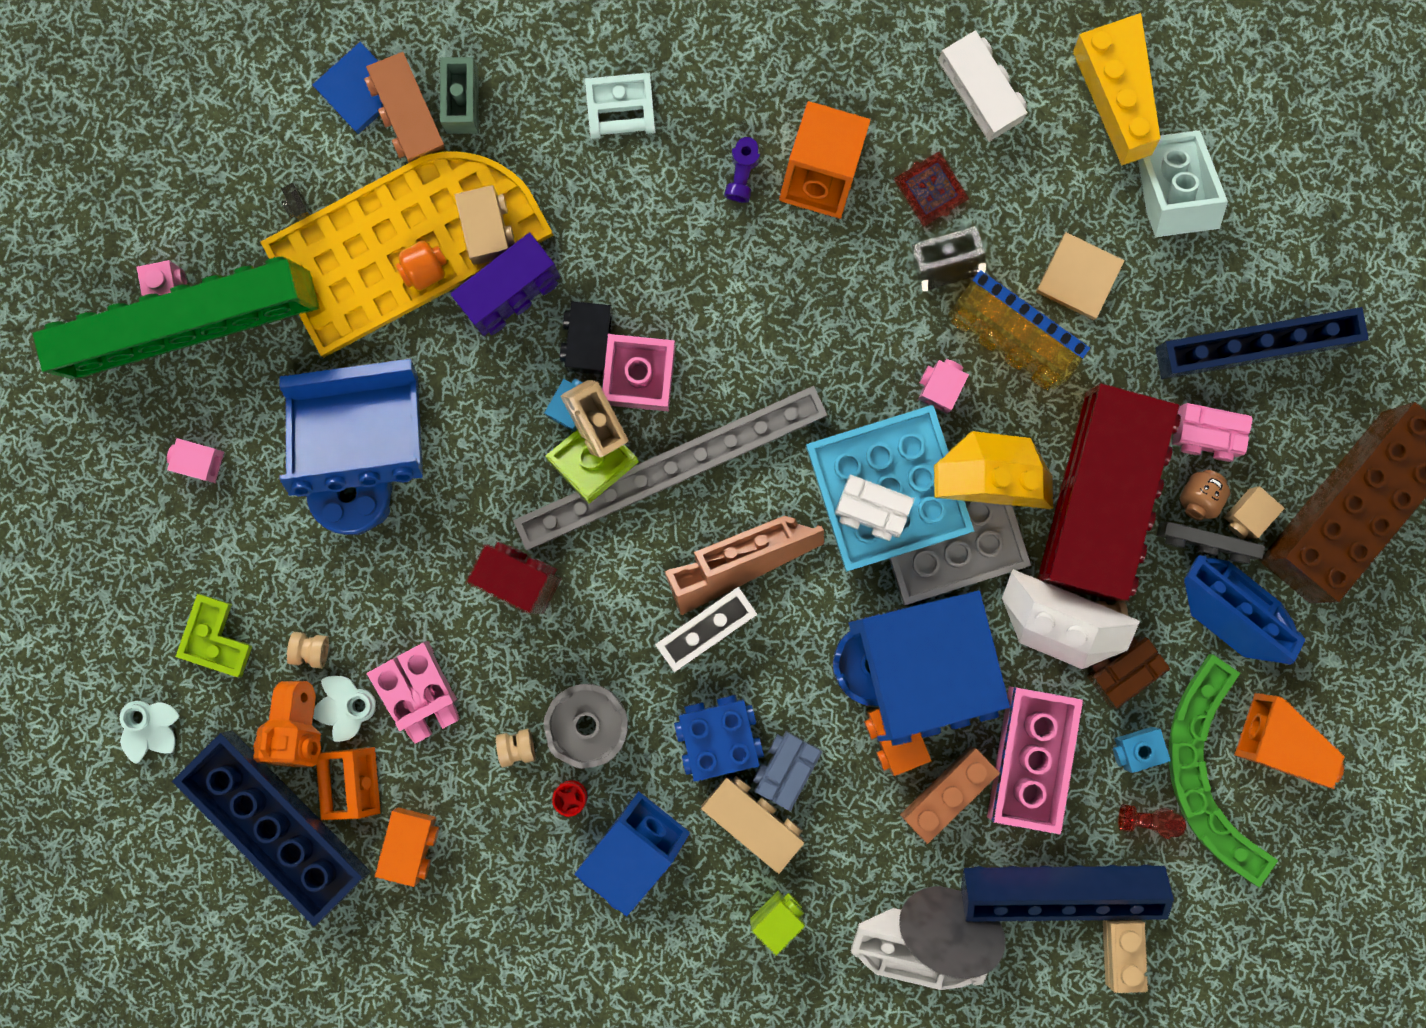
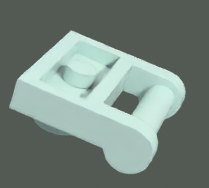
(618, 95)

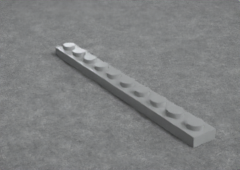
(673, 467)

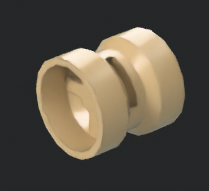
(311, 650)
(515, 748)

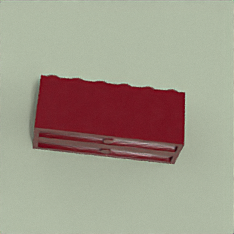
(1109, 493)

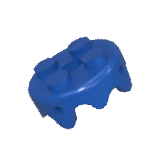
(355, 517)
(851, 671)

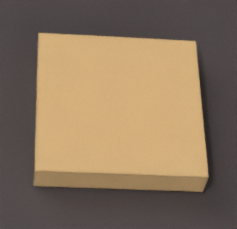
(1080, 276)

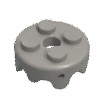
(563, 734)

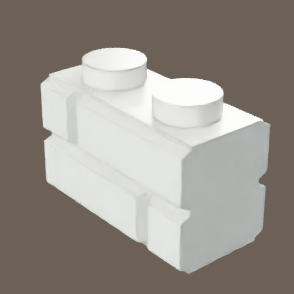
(873, 507)

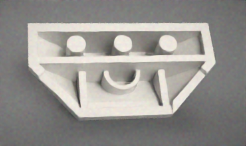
(1064, 622)
(884, 952)

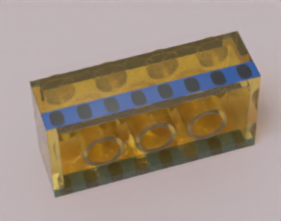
(1017, 331)

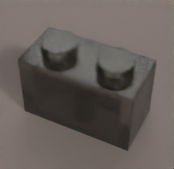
(949, 258)

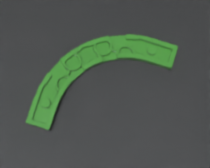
(1190, 776)

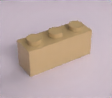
(753, 823)

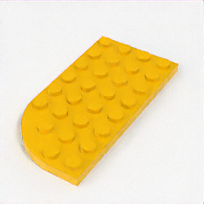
(358, 242)

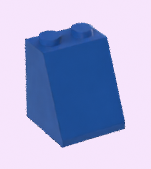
(632, 854)

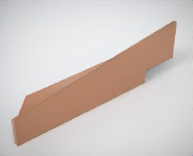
(740, 560)

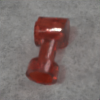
(1162, 821)

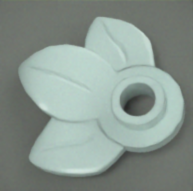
(339, 707)
(151, 733)

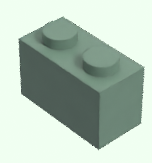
(459, 95)

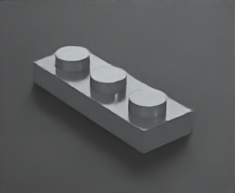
(1209, 542)

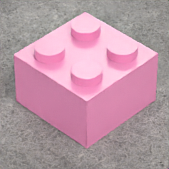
(638, 372)

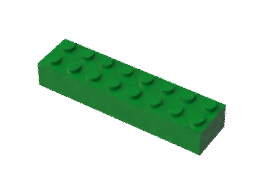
(176, 319)

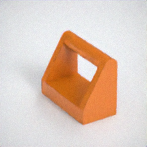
(360, 784)

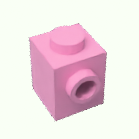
(160, 277)
(942, 385)

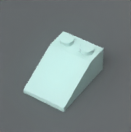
(1182, 186)

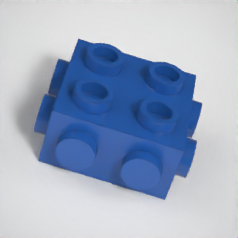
(718, 738)

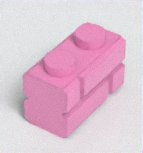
(1212, 431)

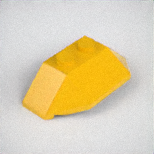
(995, 472)

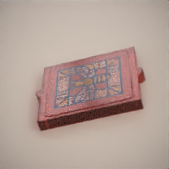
(931, 189)

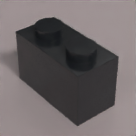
(587, 337)

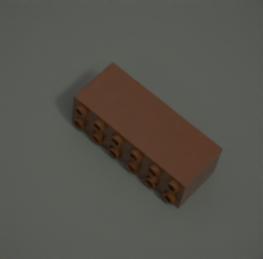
(1355, 509)

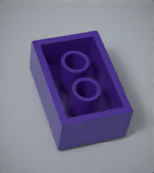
(507, 285)

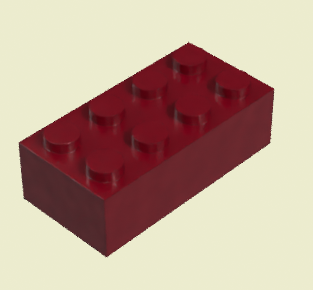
(511, 578)

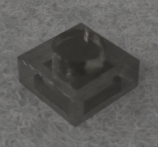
(295, 203)

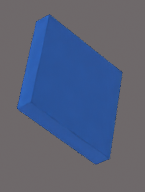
(346, 89)

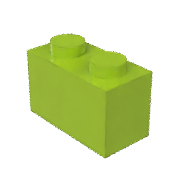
(778, 921)

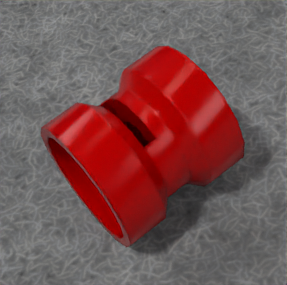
(567, 803)

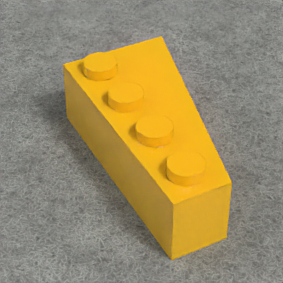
(1121, 85)

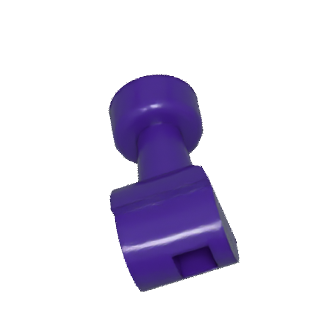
(745, 158)

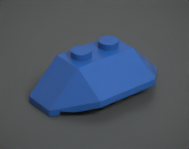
(1241, 612)

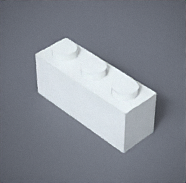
(983, 85)
(706, 629)

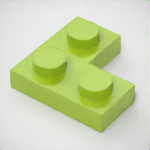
(203, 638)

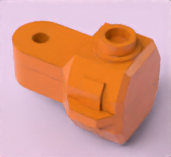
(289, 735)

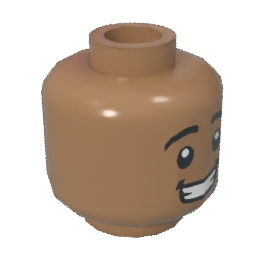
(1205, 495)

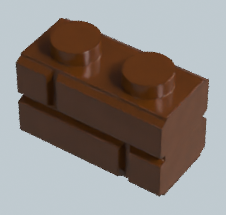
(1128, 672)

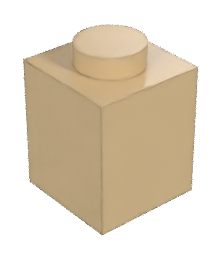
(1253, 513)

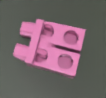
(414, 689)

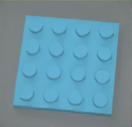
(897, 456)

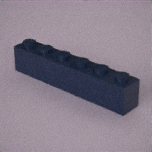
(1261, 343)
(1066, 893)

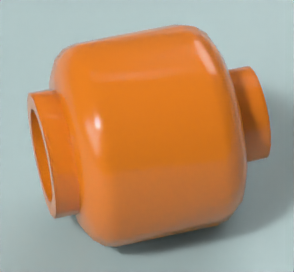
(421, 265)

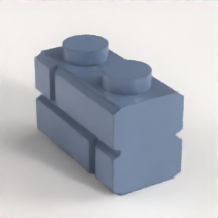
(787, 769)

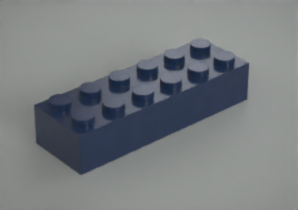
(271, 827)

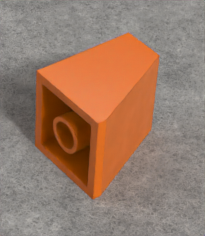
(824, 159)
(1288, 743)

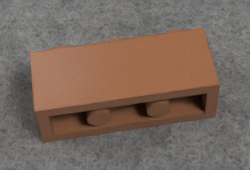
(403, 108)
(949, 794)

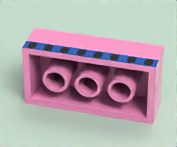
(1035, 760)

